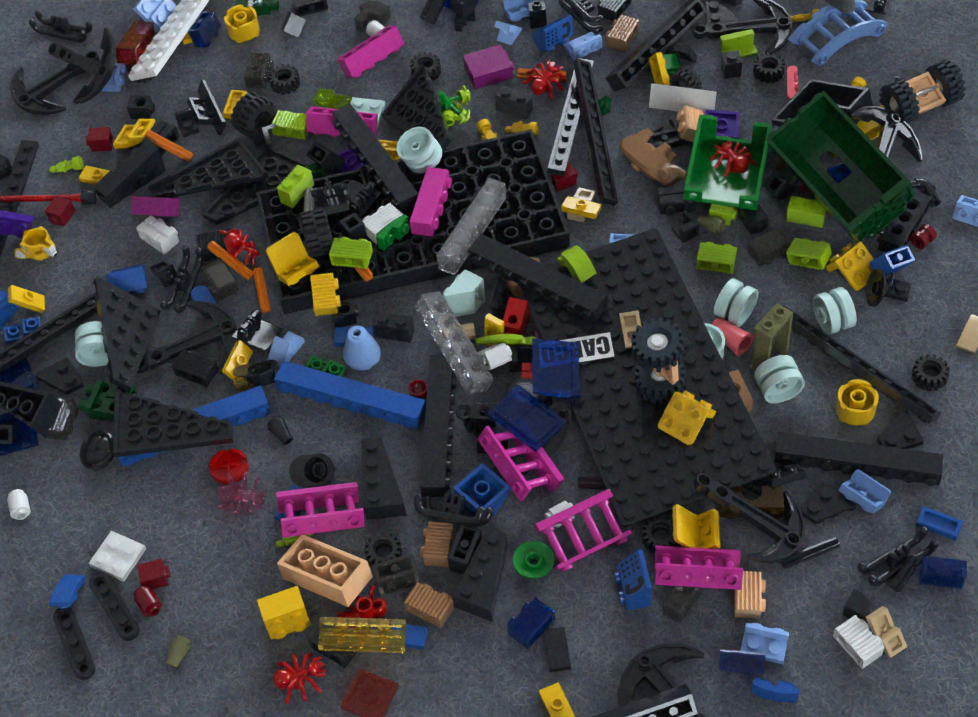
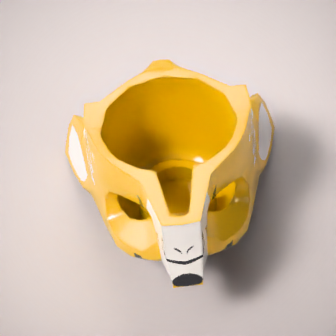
(36, 245)

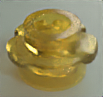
(241, 384)

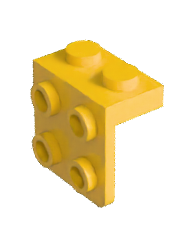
(290, 259)
(853, 264)
(685, 416)
(696, 530)

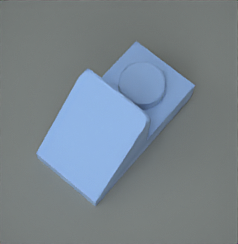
(507, 32)
(285, 348)

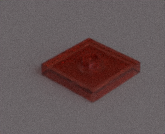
(369, 695)

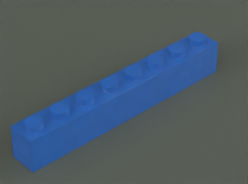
(350, 395)
(236, 409)

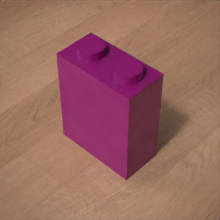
(488, 66)
(155, 206)

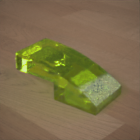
(328, 99)

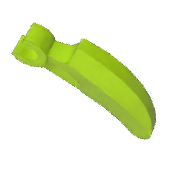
(508, 339)

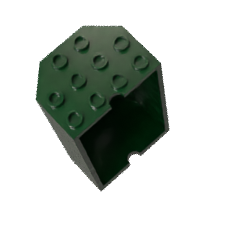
(869, 195)

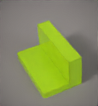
(739, 41)

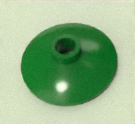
(530, 552)

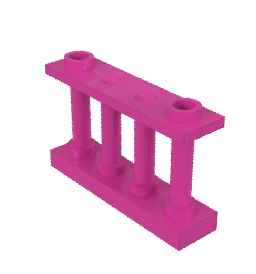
(539, 461)
(319, 497)
(565, 518)
(698, 567)

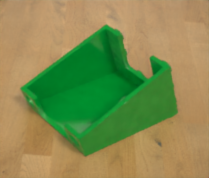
(710, 184)

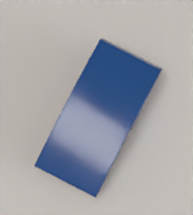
(16, 332)
(66, 591)
(782, 692)

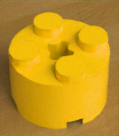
(242, 23)
(856, 403)

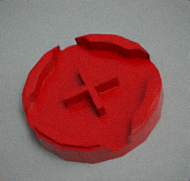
(229, 461)

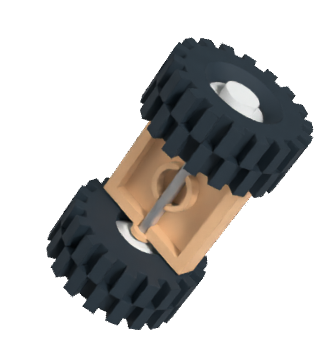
(938, 86)
(658, 350)

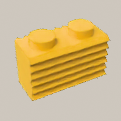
(324, 294)

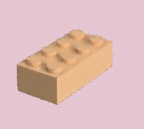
(325, 570)

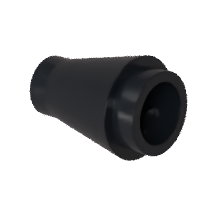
(280, 430)

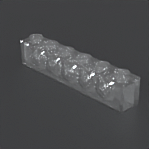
(471, 226)
(454, 343)

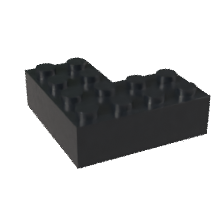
(847, 97)

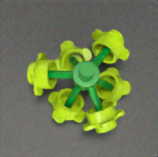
(453, 111)

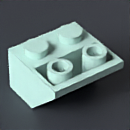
(465, 294)

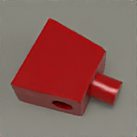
(516, 316)

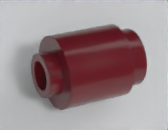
(147, 601)

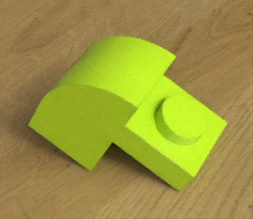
(577, 263)

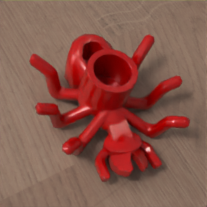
(542, 81)
(736, 161)
(237, 243)
(366, 608)
(295, 677)

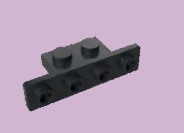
(205, 109)

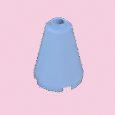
(360, 349)

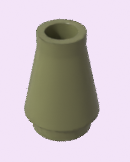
(712, 223)
(178, 649)

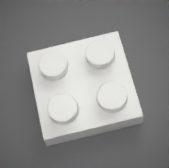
(117, 556)

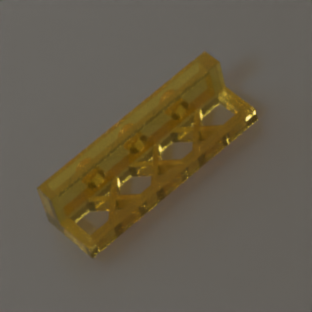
(362, 638)

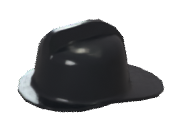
(258, 373)
(311, 470)

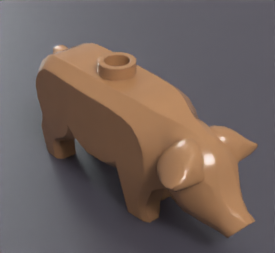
(652, 161)

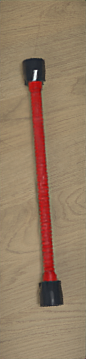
(85, 197)

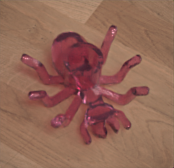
(235, 494)

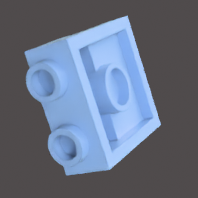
(155, 11)

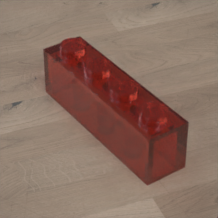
(135, 42)

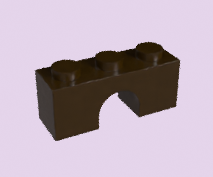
(770, 502)

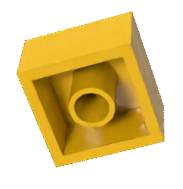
(284, 613)

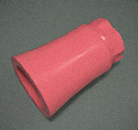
(735, 338)

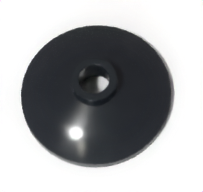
(876, 287)

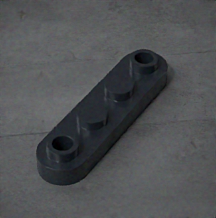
(114, 606)
(74, 643)

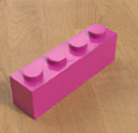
(371, 51)
(320, 121)
(430, 201)

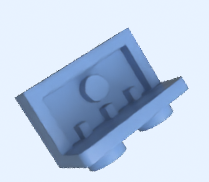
(516, 9)
(117, 78)
(865, 491)

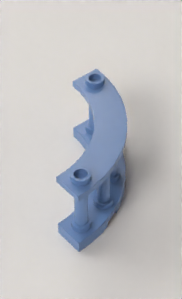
(863, 28)

